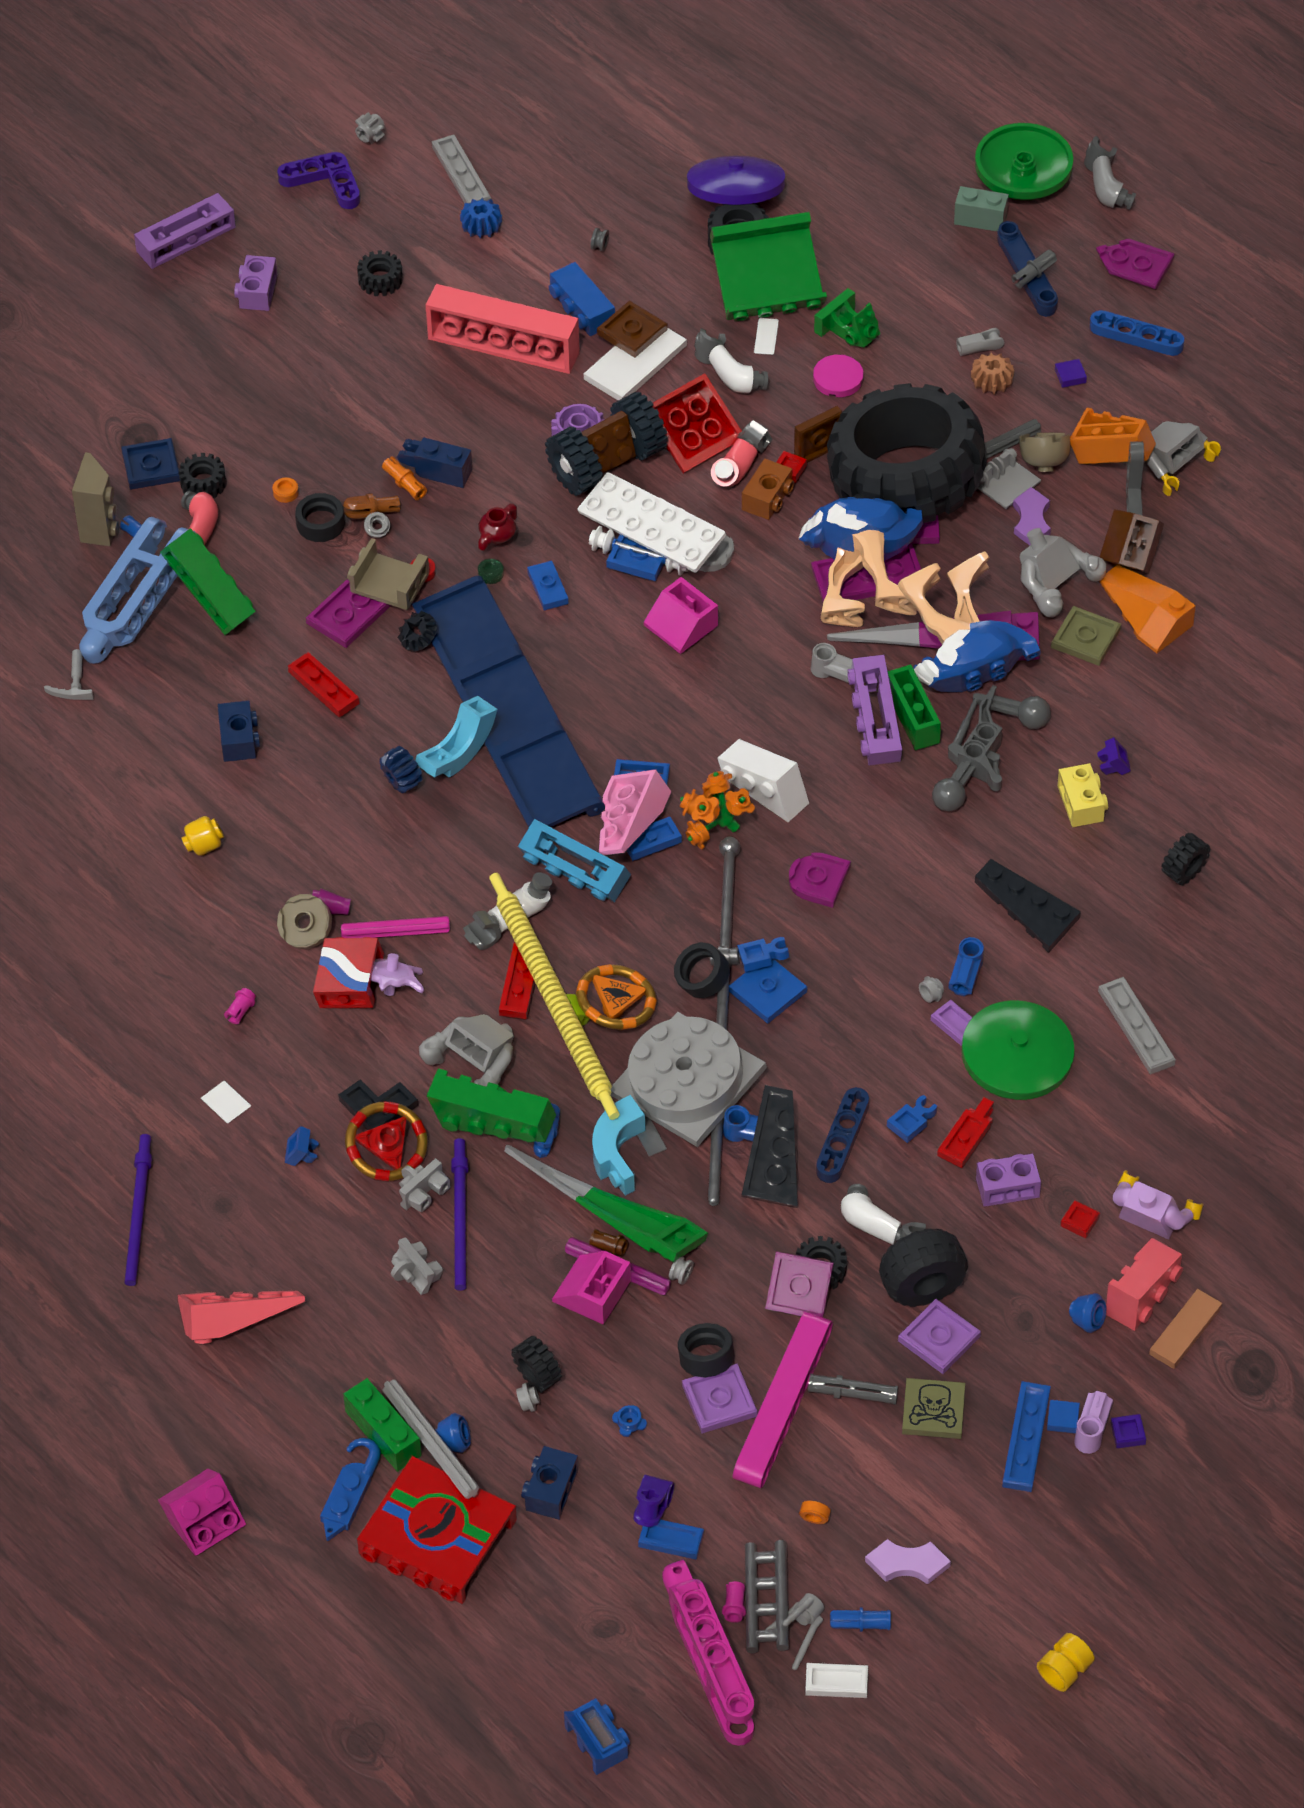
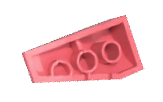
(215, 1316)

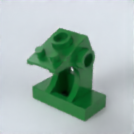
(840, 314)

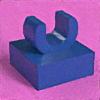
(298, 1147)

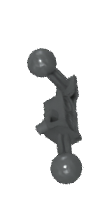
(980, 749)

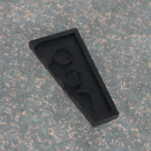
(1032, 906)
(772, 1157)

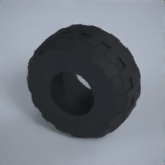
(923, 1267)

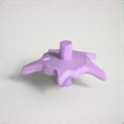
(392, 974)

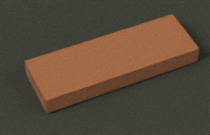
(1185, 1328)

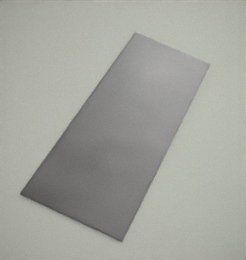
(651, 1139)

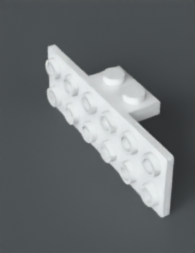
(651, 522)

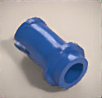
(133, 526)

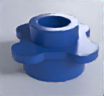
(626, 1413)

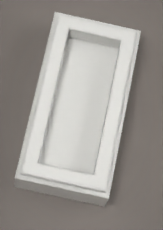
(836, 1680)

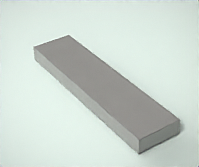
(460, 169)
(1136, 1025)

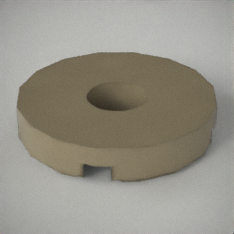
(319, 921)

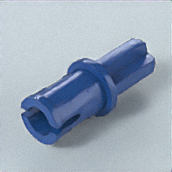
(860, 1619)

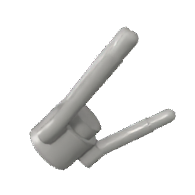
(804, 1612)

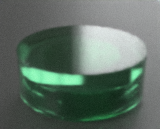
(491, 571)

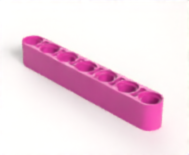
(782, 1400)

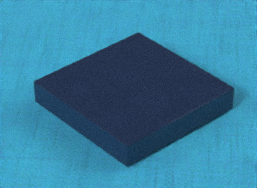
(150, 463)

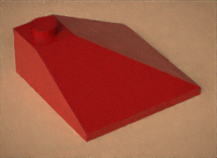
(696, 423)

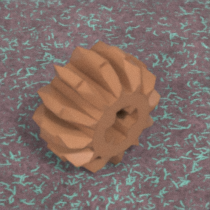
(992, 373)

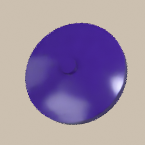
(736, 180)

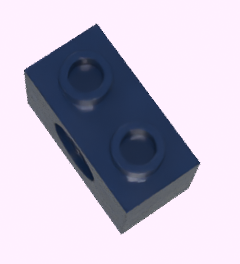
(237, 732)
(550, 1498)

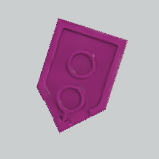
(1136, 262)

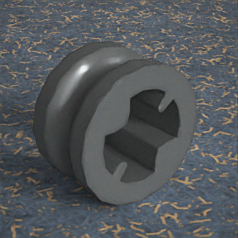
(599, 239)

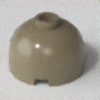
(1045, 449)

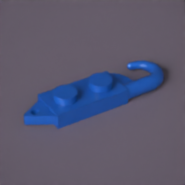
(349, 1490)

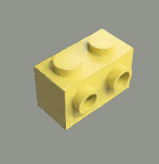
(1082, 795)

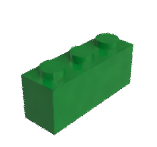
(914, 708)
(382, 1424)

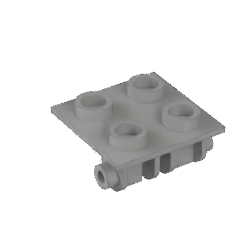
(1006, 479)

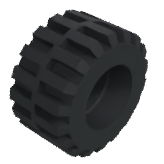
(733, 214)

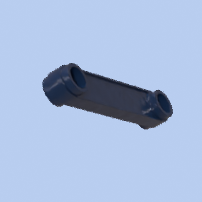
(1018, 254)

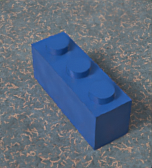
(580, 297)

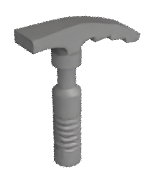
(76, 674)

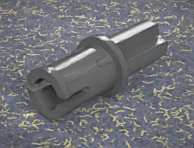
(1034, 268)

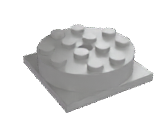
(687, 1075)

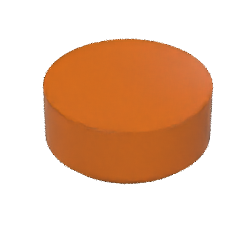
(285, 490)
(814, 1512)

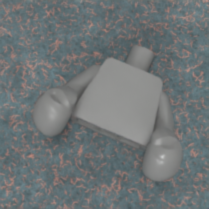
(1049, 564)
(478, 1041)

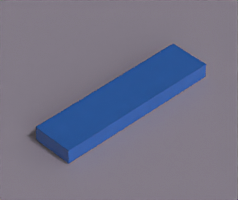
(1026, 1436)

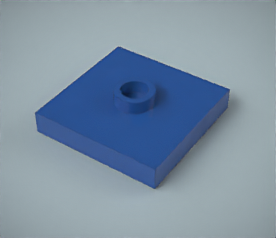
(768, 990)

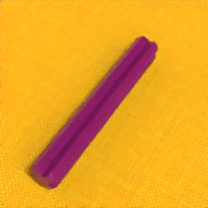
(638, 1274)

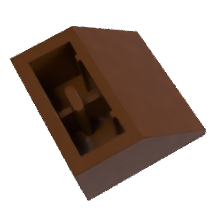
(1131, 540)

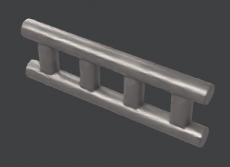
(753, 1609)

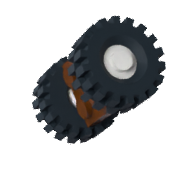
(628, 433)

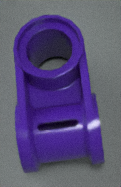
(653, 1498)

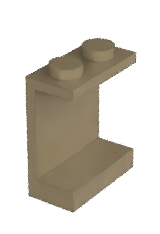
(387, 578)

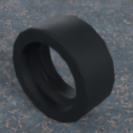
(315, 503)
(713, 982)
(702, 1335)

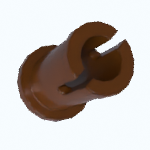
(614, 1244)

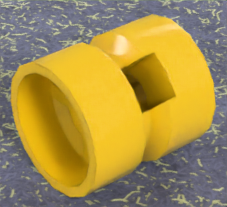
(1061, 1666)

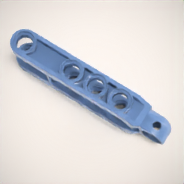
(136, 557)

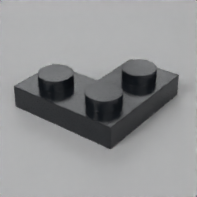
(360, 1096)

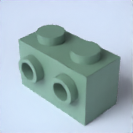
(980, 208)

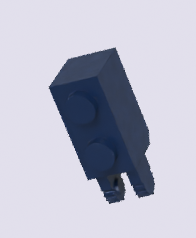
(437, 461)

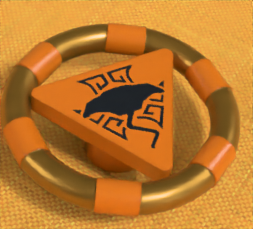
(616, 996)

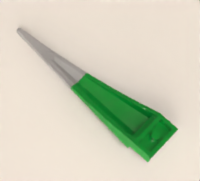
(648, 1227)

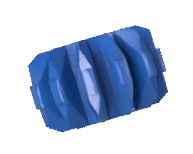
(481, 217)

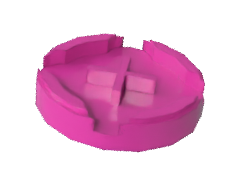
(838, 375)

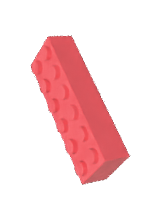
(502, 328)

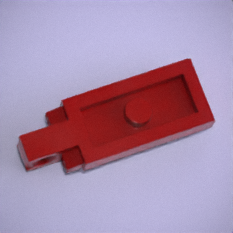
(967, 1134)

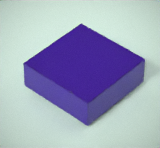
(1070, 373)
(1128, 1431)

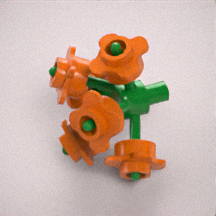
(714, 808)

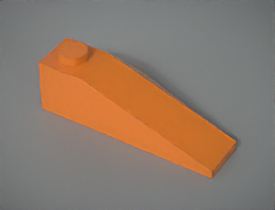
(1151, 608)

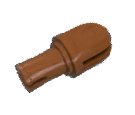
(362, 506)

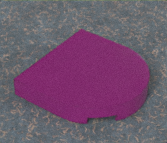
(818, 878)

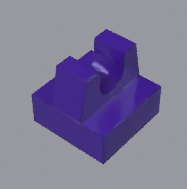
(1115, 756)

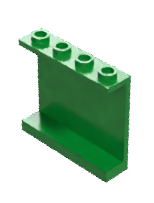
(767, 266)

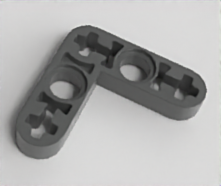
(1134, 477)

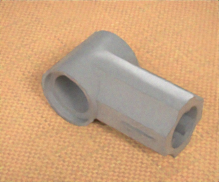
(827, 662)

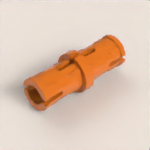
(404, 478)

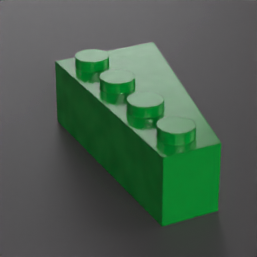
(489, 1109)

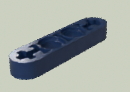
(844, 1135)

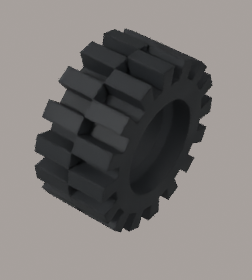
(380, 283)
(202, 465)
(1186, 858)
(828, 1251)
(536, 1363)

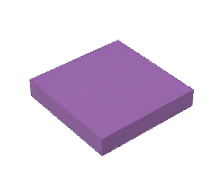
(939, 1336)
(719, 1399)

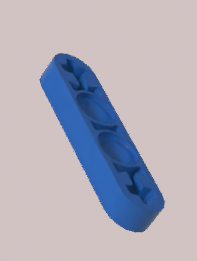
(1135, 336)

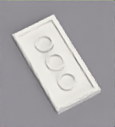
(622, 374)

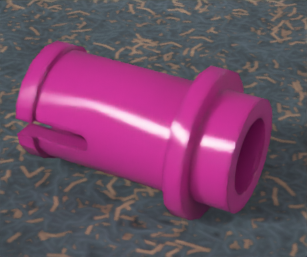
(244, 999)
(733, 1608)

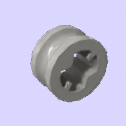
(681, 1270)

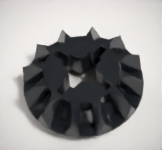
(427, 627)

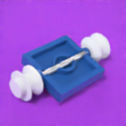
(630, 556)

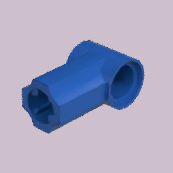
(966, 966)
(746, 1125)

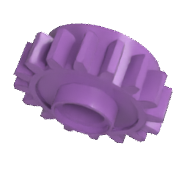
(576, 415)

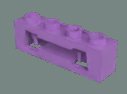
(184, 230)
(867, 671)

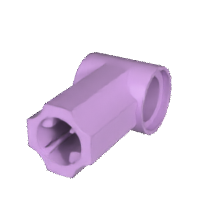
(1092, 1422)

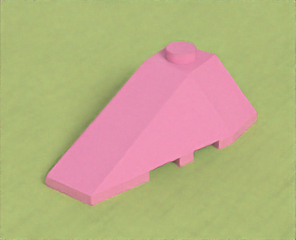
(630, 807)

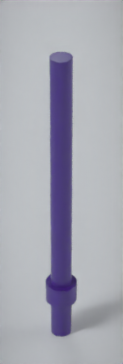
(142, 1164)
(459, 1167)

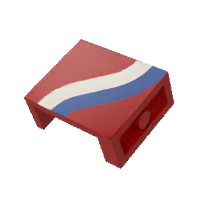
(346, 972)

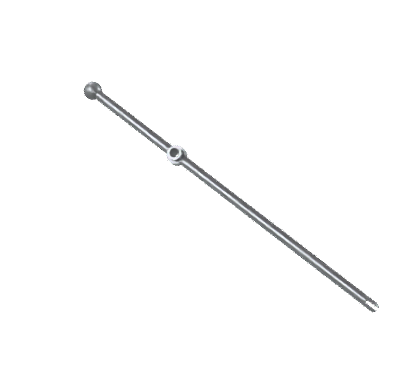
(729, 848)

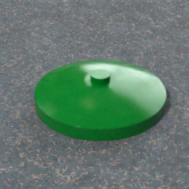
(1024, 160)
(1017, 1050)

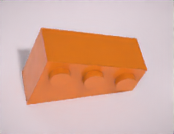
(1107, 438)

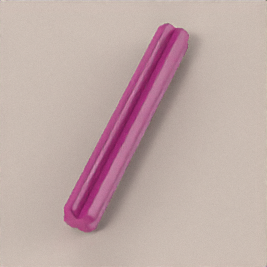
(396, 927)

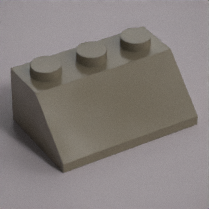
(94, 504)

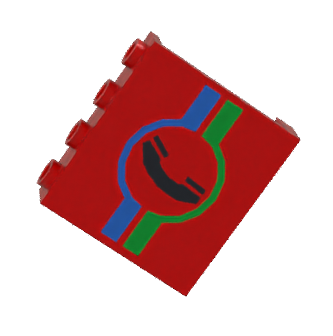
(433, 1530)

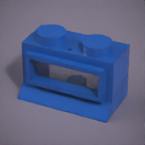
(598, 1734)

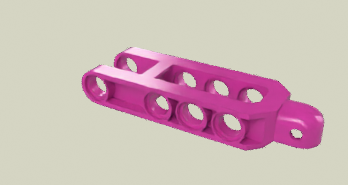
(720, 1671)

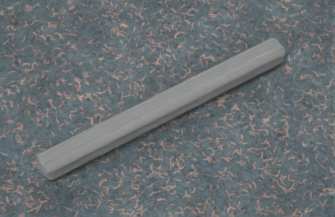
(431, 1439)

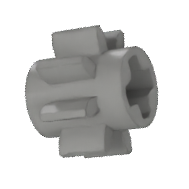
(369, 128)

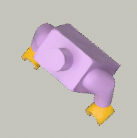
(1151, 1207)

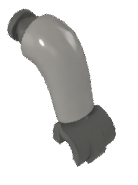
(1106, 186)

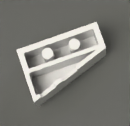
(766, 777)

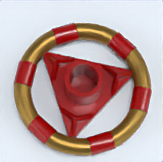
(385, 1140)

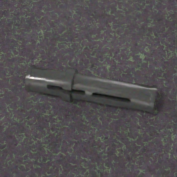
(817, 1384)

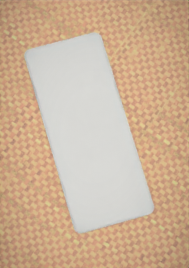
(766, 336)

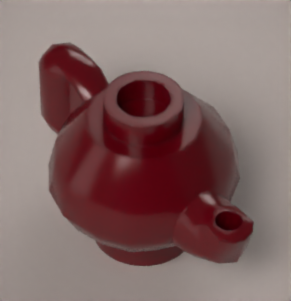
(497, 526)

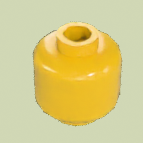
(202, 836)

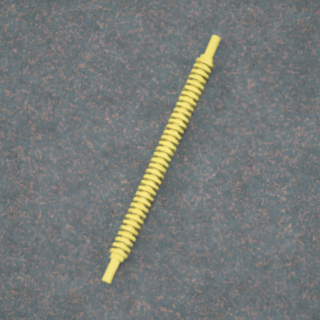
(554, 996)

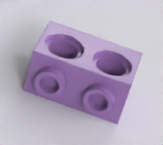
(256, 282)
(1009, 1185)

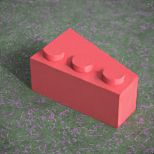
(1143, 1284)

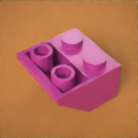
(682, 615)
(594, 1285)
(202, 1511)

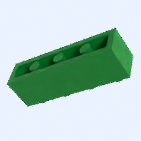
(208, 581)

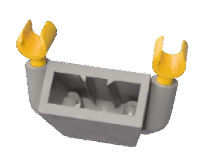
(1176, 446)

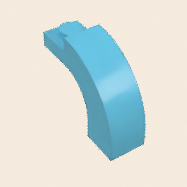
(462, 742)
(610, 1136)

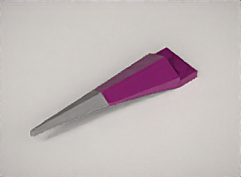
(918, 635)

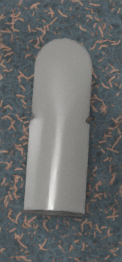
(980, 342)

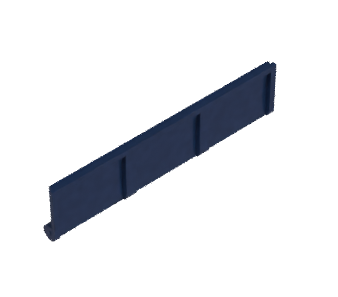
(526, 734)

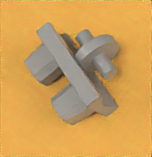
(419, 1182)
(411, 1265)

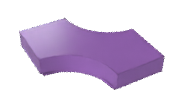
(1031, 508)

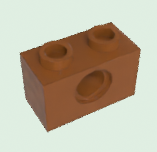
(767, 489)

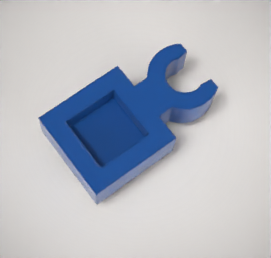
(759, 954)
(911, 1121)

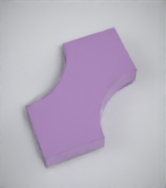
(920, 1562)

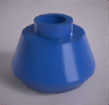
(1088, 1312)
(455, 1432)

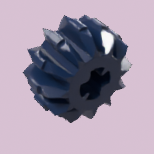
(400, 769)

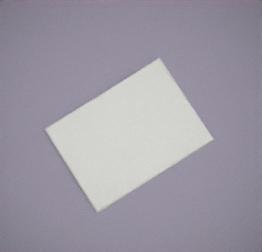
(225, 1102)

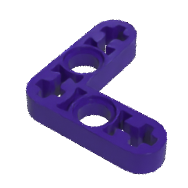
(331, 171)

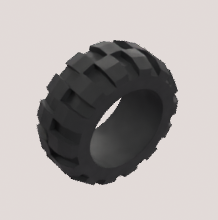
(908, 419)

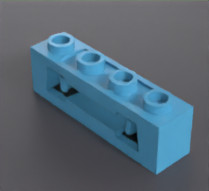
(609, 882)

